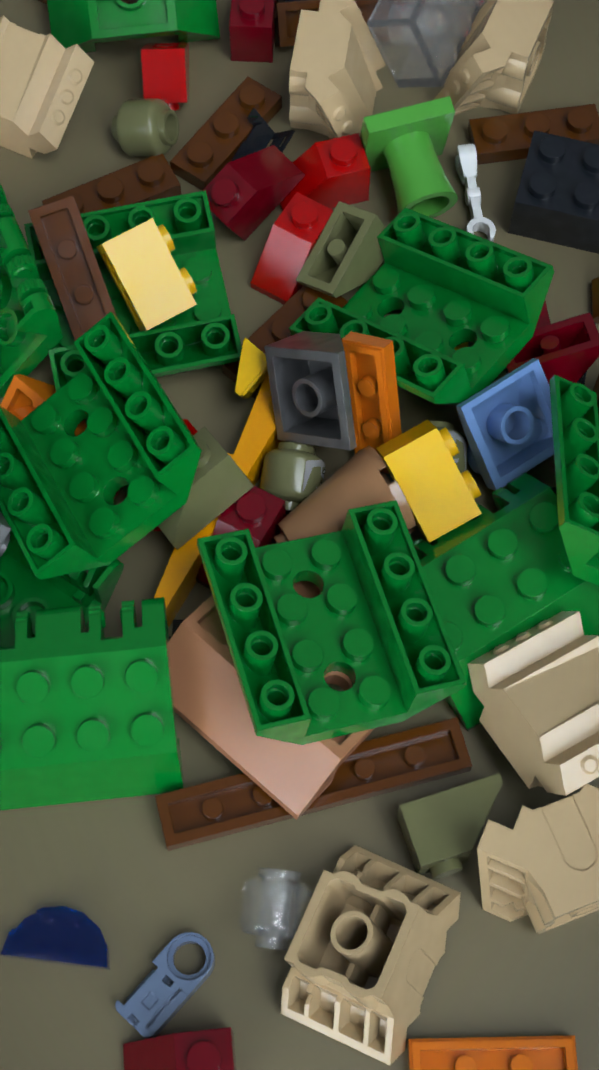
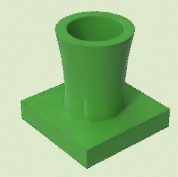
(408, 145)

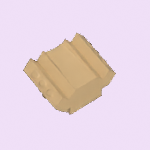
(499, 56)
(333, 70)
(37, 88)
(544, 702)
(544, 863)
(367, 952)

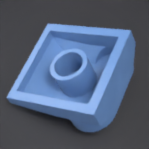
(509, 425)

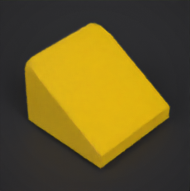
(251, 369)

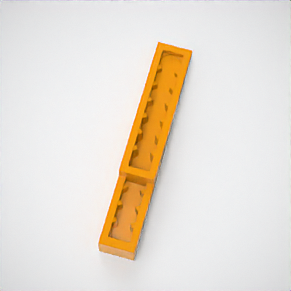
(256, 440)

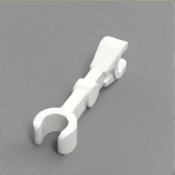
(467, 170)

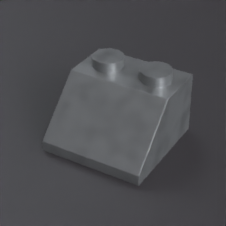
(311, 390)

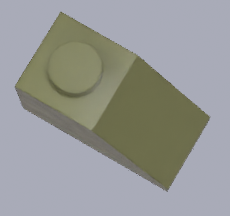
(344, 252)
(213, 490)
(446, 825)

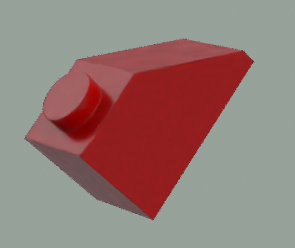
(166, 72)
(333, 172)
(289, 247)

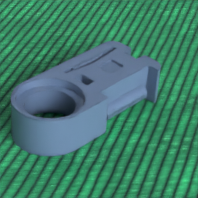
(165, 989)

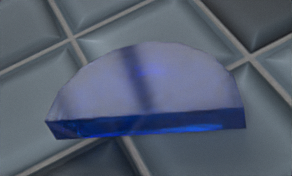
(58, 937)

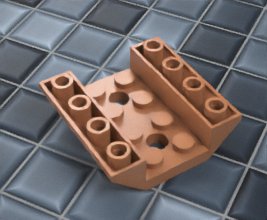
(213, 704)

